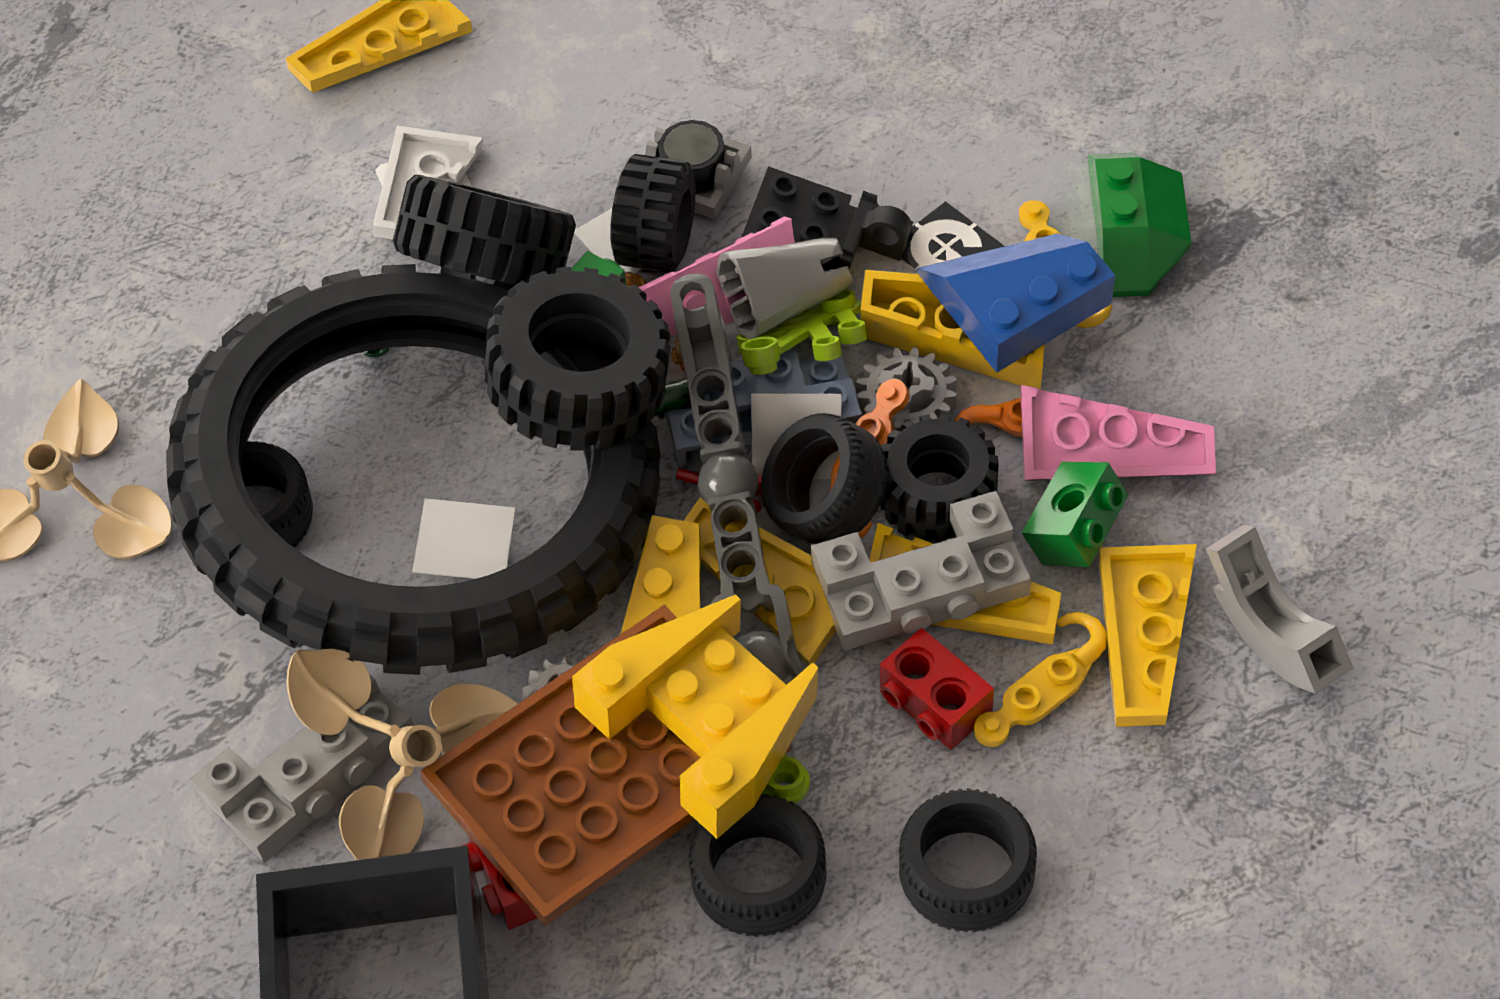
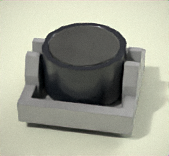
(714, 160)

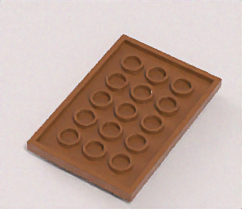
(560, 799)

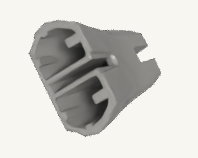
(779, 282)

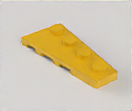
(377, 38)
(788, 569)
(667, 571)
(1023, 618)
(1144, 619)

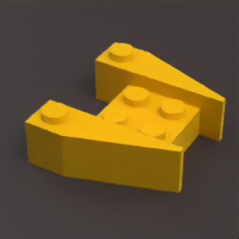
(710, 698)

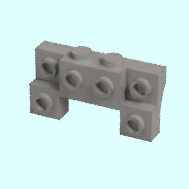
(926, 583)
(297, 780)

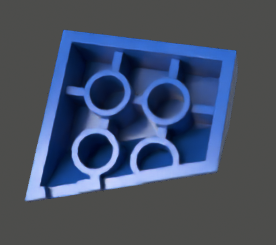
(1021, 293)

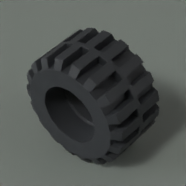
(652, 213)
(931, 448)

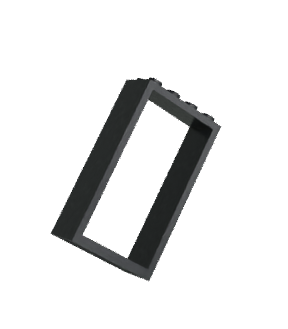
(370, 895)

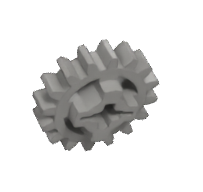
(929, 385)

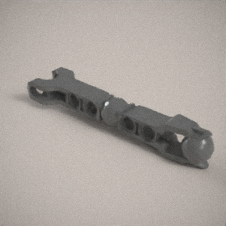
(727, 476)

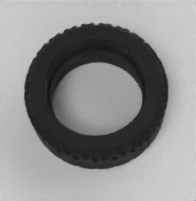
(794, 463)
(276, 468)
(967, 813)
(767, 911)

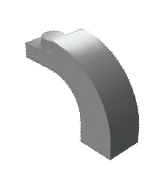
(1269, 622)

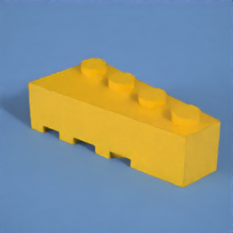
(906, 315)

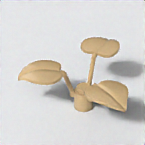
(85, 427)
(330, 688)

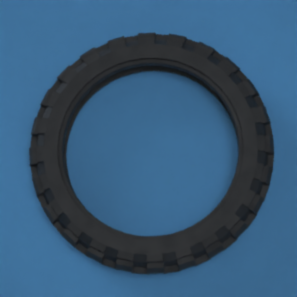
(370, 620)

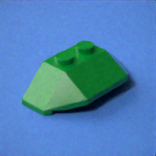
(1138, 219)

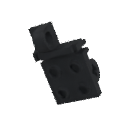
(826, 213)

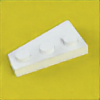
(425, 154)

